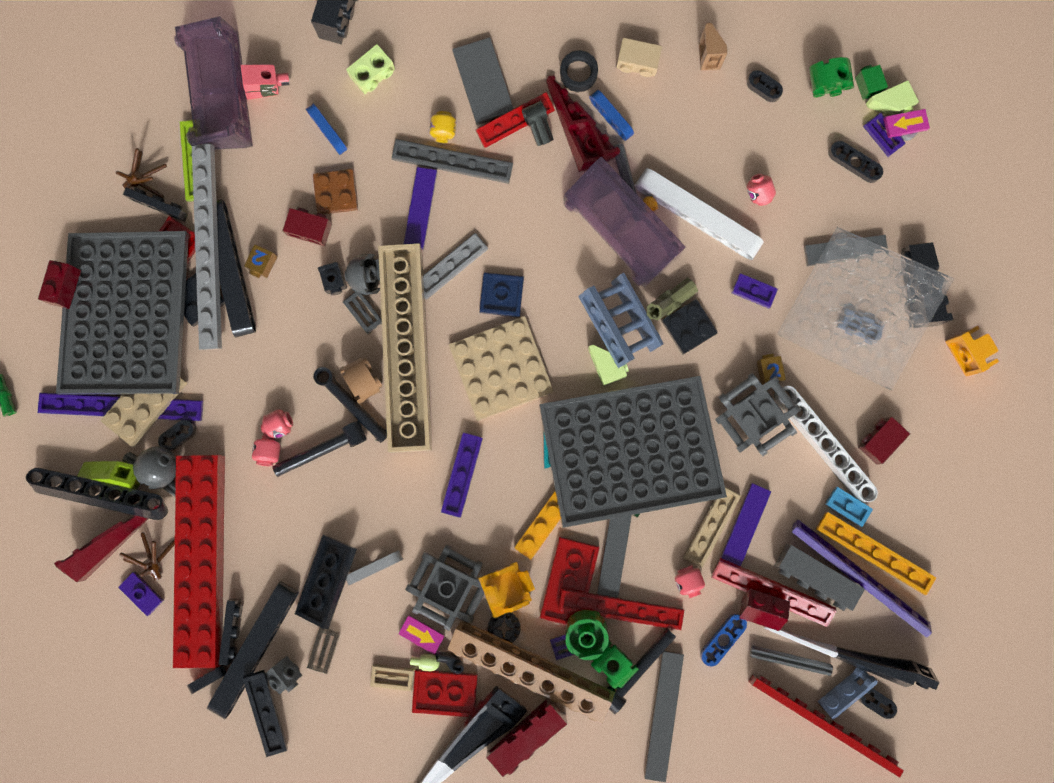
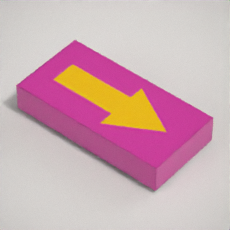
(906, 123)
(421, 634)

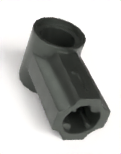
(535, 117)

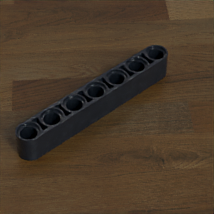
(232, 277)
(88, 489)
(253, 649)

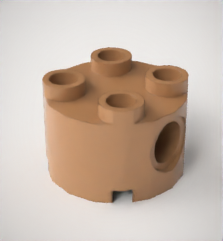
(360, 379)

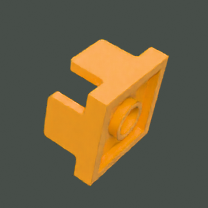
(972, 353)
(507, 589)

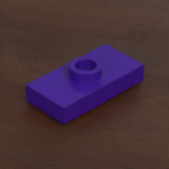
(141, 594)

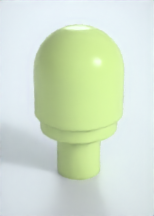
(426, 662)

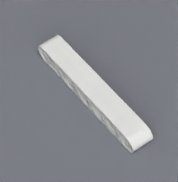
(699, 214)
(832, 451)

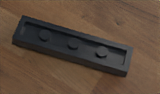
(265, 713)

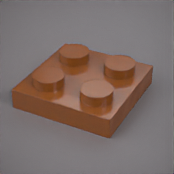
(335, 192)

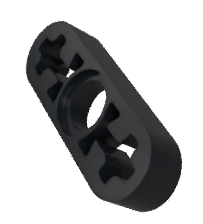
(871, 164)

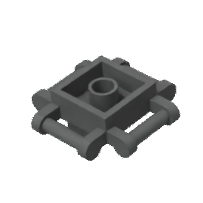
(758, 414)
(446, 588)

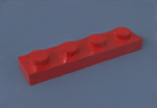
(510, 121)

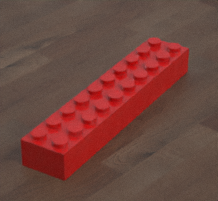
(198, 561)

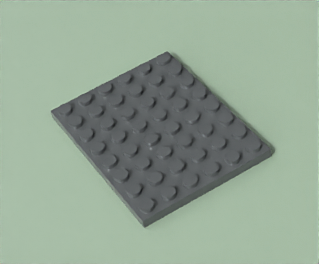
(124, 314)
(632, 451)

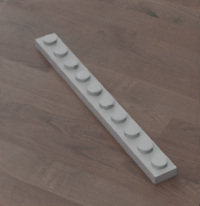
(206, 247)

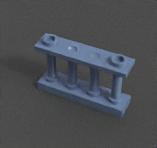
(608, 329)

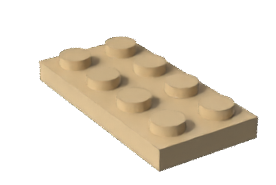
(137, 413)

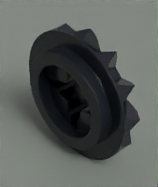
(511, 621)

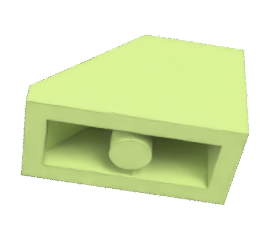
(894, 100)
(605, 366)

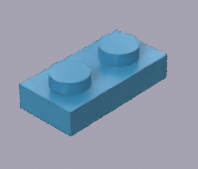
(848, 506)

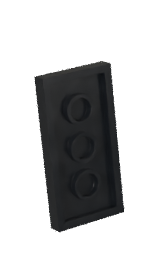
(325, 581)

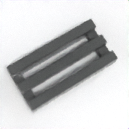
(373, 325)

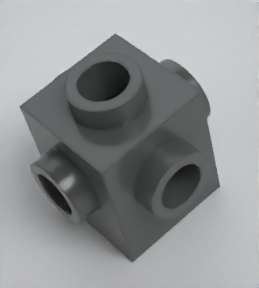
(283, 675)

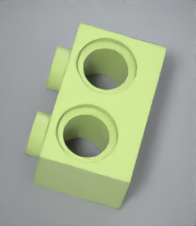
(366, 66)

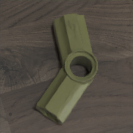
(671, 299)

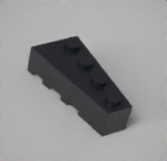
(926, 255)

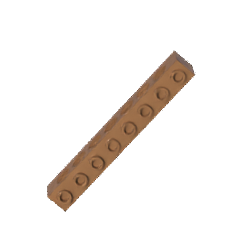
(541, 668)

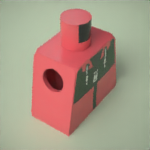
(262, 80)

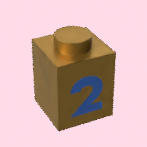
(260, 262)
(770, 367)

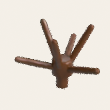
(136, 178)
(151, 564)

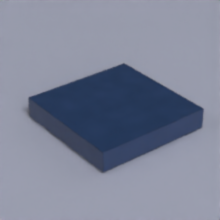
(501, 294)

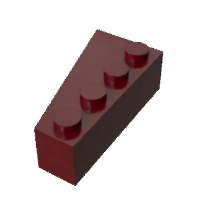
(527, 737)

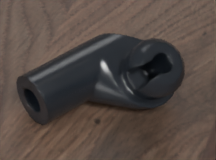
(452, 661)

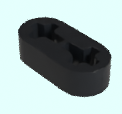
(764, 86)
(174, 431)
(206, 679)
(875, 706)

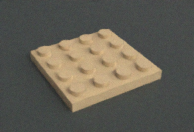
(501, 368)

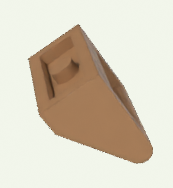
(711, 49)

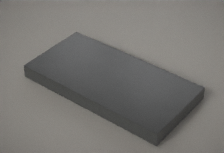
(482, 80)

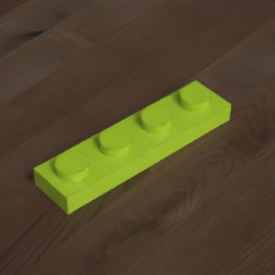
(187, 160)

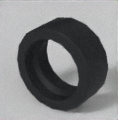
(582, 56)

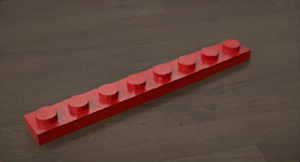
(832, 728)

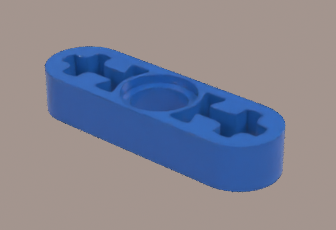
(611, 115)
(326, 129)
(714, 640)

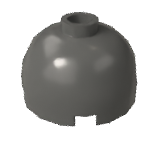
(363, 274)
(155, 467)

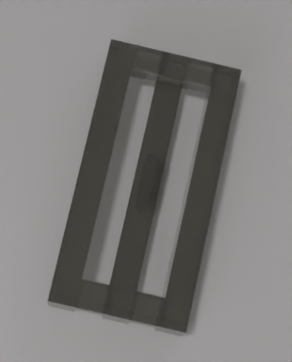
(329, 632)

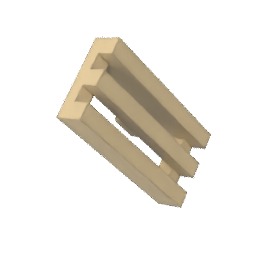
(410, 671)

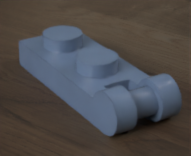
(847, 693)

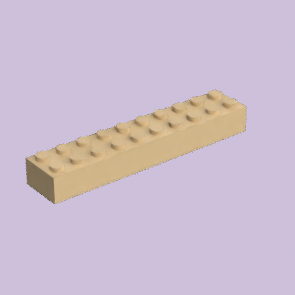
(405, 348)

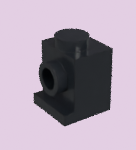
(338, 284)

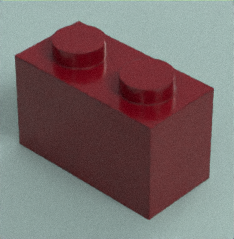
(307, 226)
(59, 284)
(883, 440)
(764, 609)

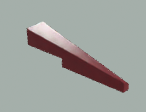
(580, 129)
(92, 555)

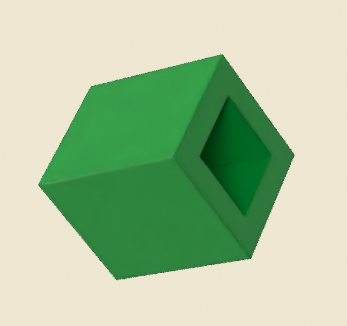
(871, 81)

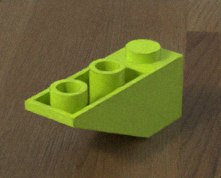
(110, 472)

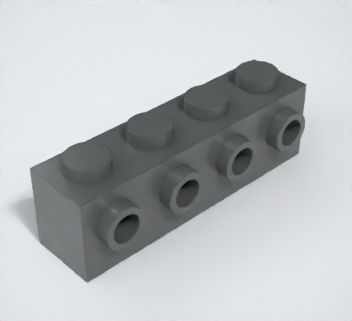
(819, 577)

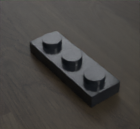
(156, 203)
(230, 631)

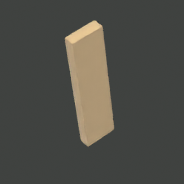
(711, 528)

